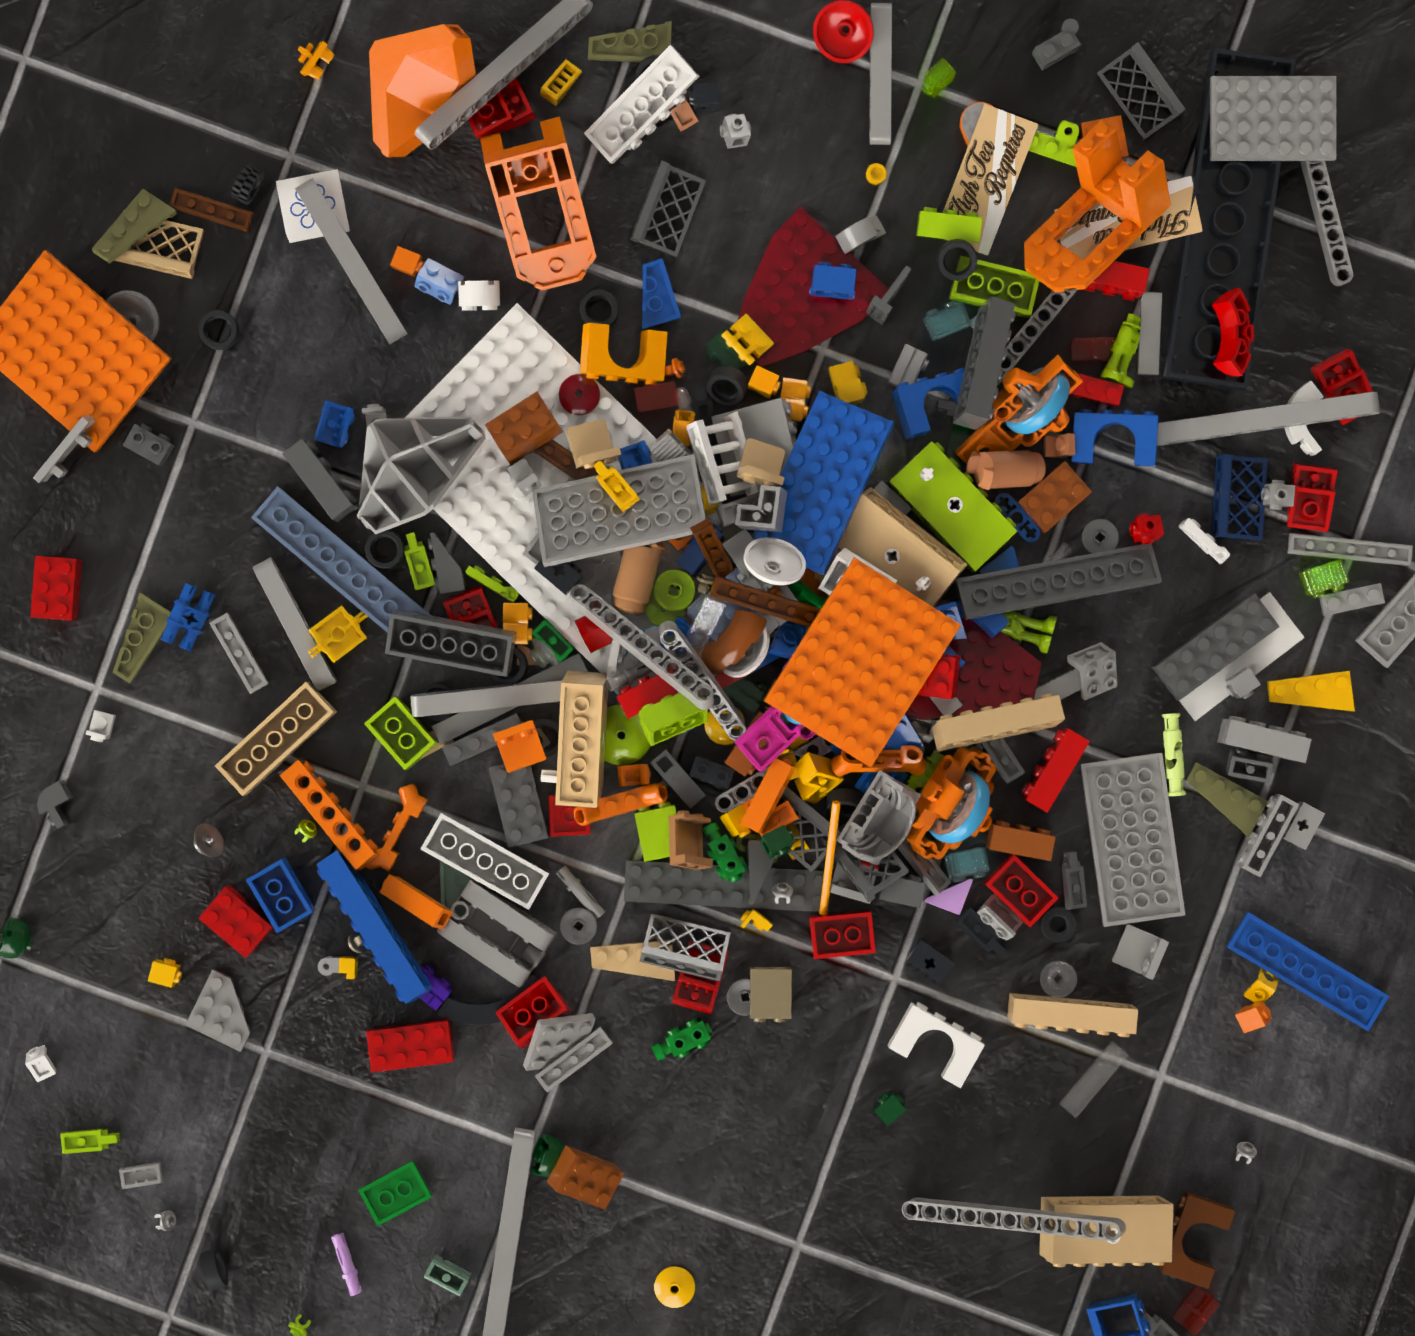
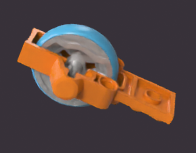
(1030, 406)

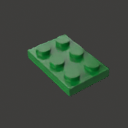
(395, 1192)

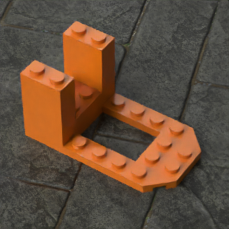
(529, 170)
(1131, 192)

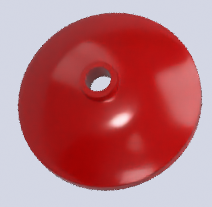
(834, 40)

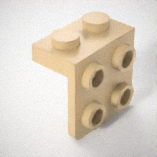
(591, 444)
(761, 463)

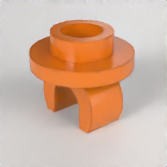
(676, 368)

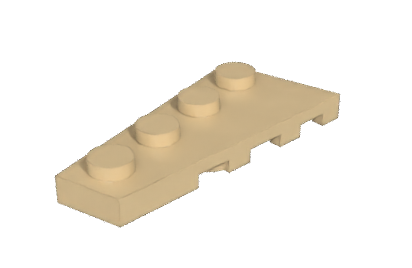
(626, 959)

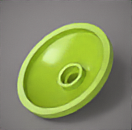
(625, 750)

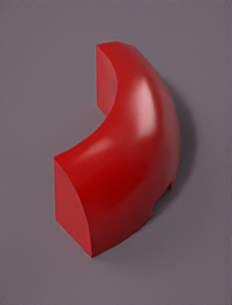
(1235, 332)

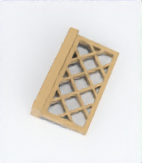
(162, 263)

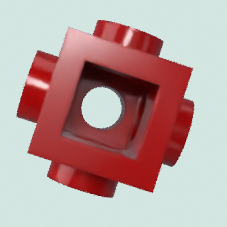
(1146, 528)

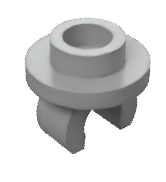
(782, 890)
(1247, 1150)
(167, 1220)

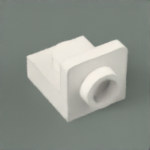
(101, 726)
(39, 1063)

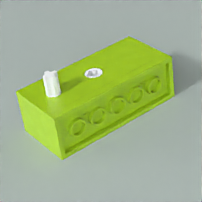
(931, 486)

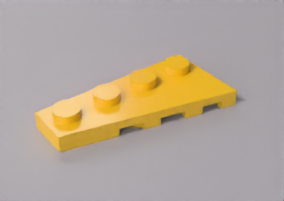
(1320, 691)

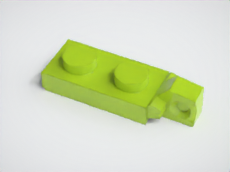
(418, 563)
(493, 584)
(87, 1140)

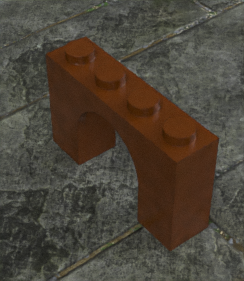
(1194, 1210)

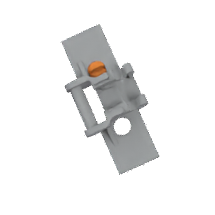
(735, 548)

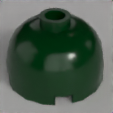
(15, 938)
(546, 1155)

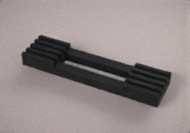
(701, 397)

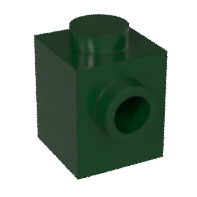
(777, 842)
(890, 1107)

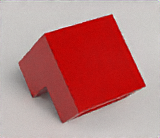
(592, 635)

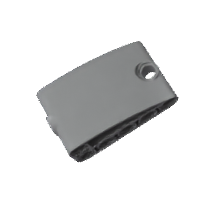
(498, 933)

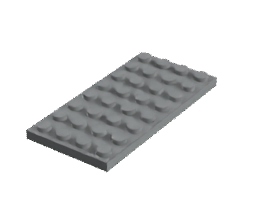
(584, 521)
(1132, 839)

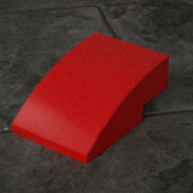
(503, 112)
(1341, 377)
(1312, 496)
(470, 608)
(697, 991)

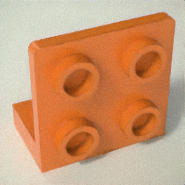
(519, 746)

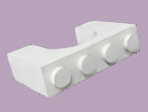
(965, 1046)

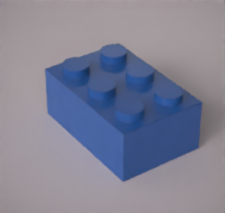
(281, 895)

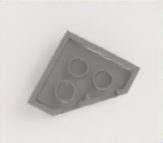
(220, 1012)
(555, 1037)

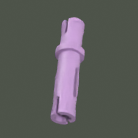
(346, 1263)

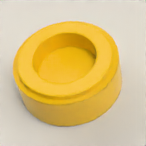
(876, 174)

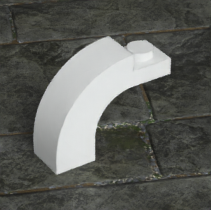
(1300, 433)

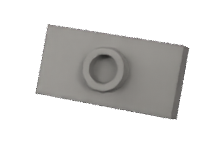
(141, 1175)

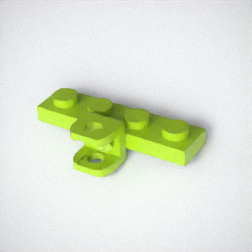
(1057, 147)

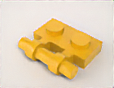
(751, 336)

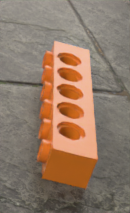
(293, 778)

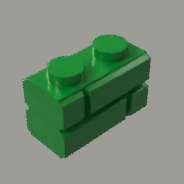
(554, 640)

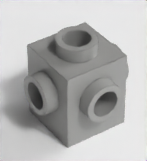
(735, 130)
(1278, 495)

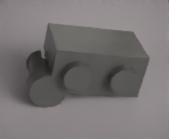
(1058, 46)

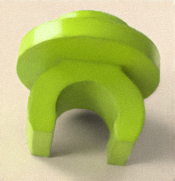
(307, 828)
(298, 1329)

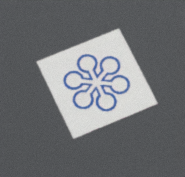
(296, 217)

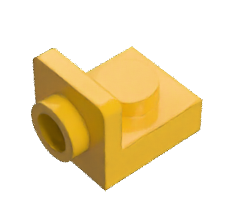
(760, 921)

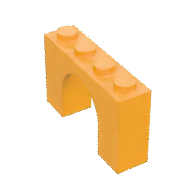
(597, 361)

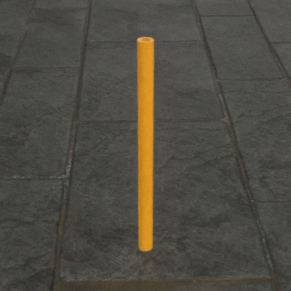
(829, 857)

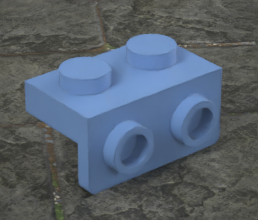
(438, 281)

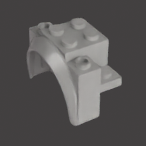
(880, 818)

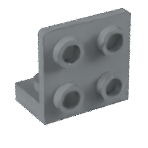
(1096, 669)
(843, 885)
(1140, 951)

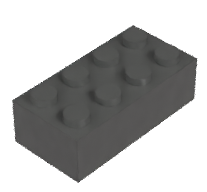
(320, 481)
(519, 805)

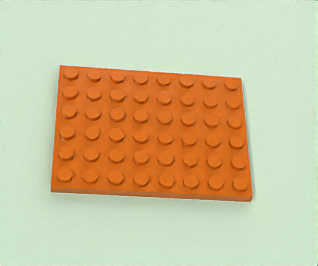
(74, 350)
(862, 662)

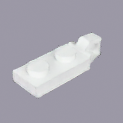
(1204, 541)
(616, 658)

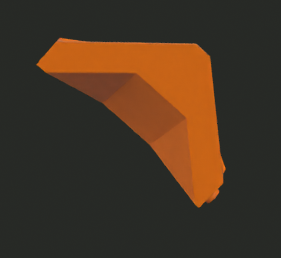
(413, 79)

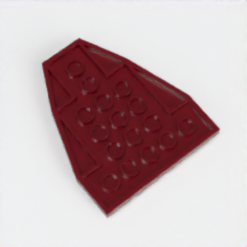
(780, 290)
(992, 673)

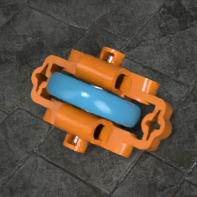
(953, 803)

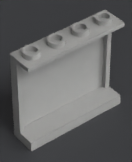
(764, 422)

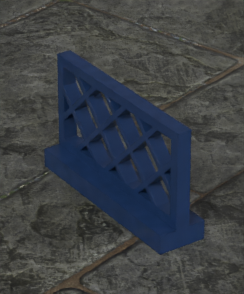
(1222, 499)

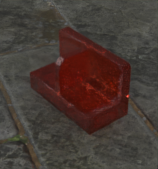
(1091, 349)
(656, 396)
(1196, 1310)

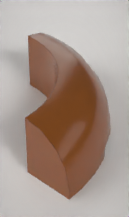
(733, 642)

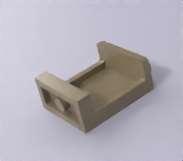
(770, 993)

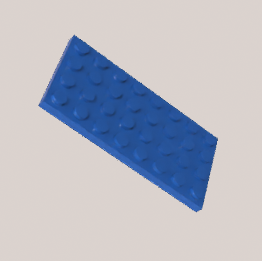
(828, 476)

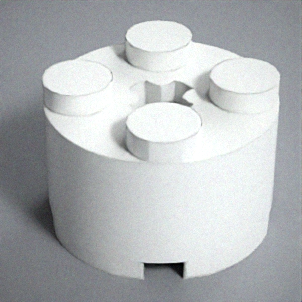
(479, 294)

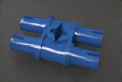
(192, 626)

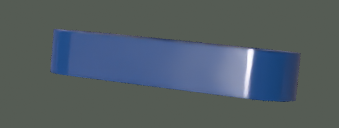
(1031, 525)

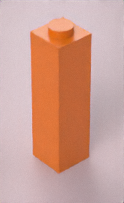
(768, 794)
(416, 901)

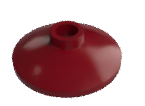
(581, 405)

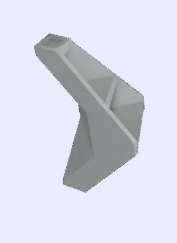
(412, 466)

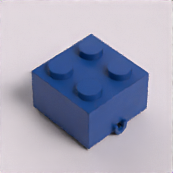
(833, 281)

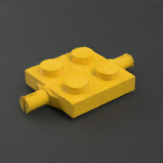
(337, 634)

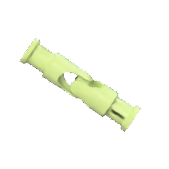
(1173, 750)

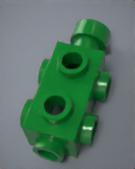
(724, 857)
(686, 1036)

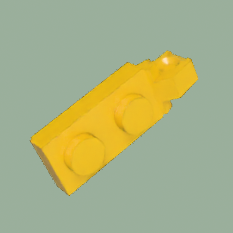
(616, 486)

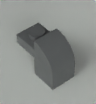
(50, 802)

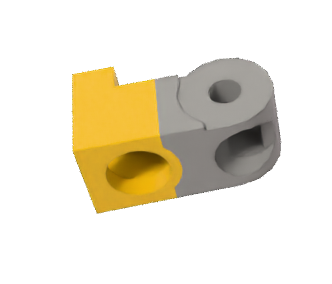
(339, 964)

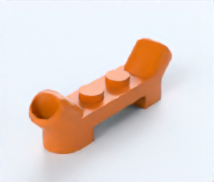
(906, 759)
(622, 802)
(412, 805)

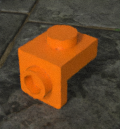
(633, 775)

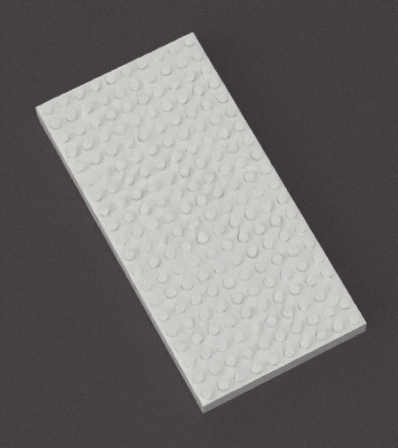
(484, 498)

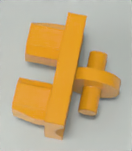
(310, 67)

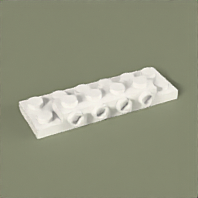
(642, 105)

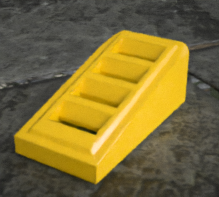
(556, 97)

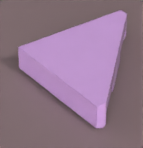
(951, 898)

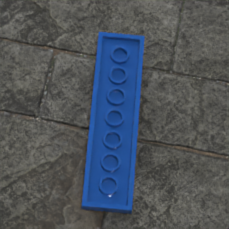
(1307, 971)

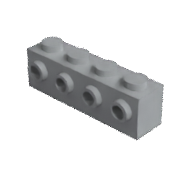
(1267, 835)

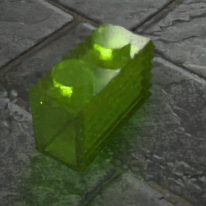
(937, 78)
(1323, 578)

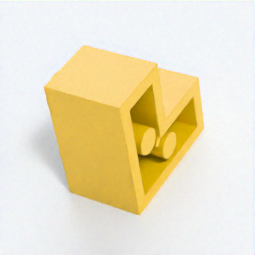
(846, 383)
(815, 777)

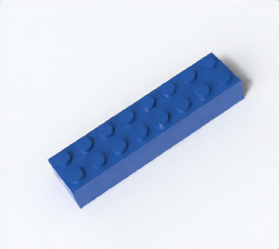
(375, 927)

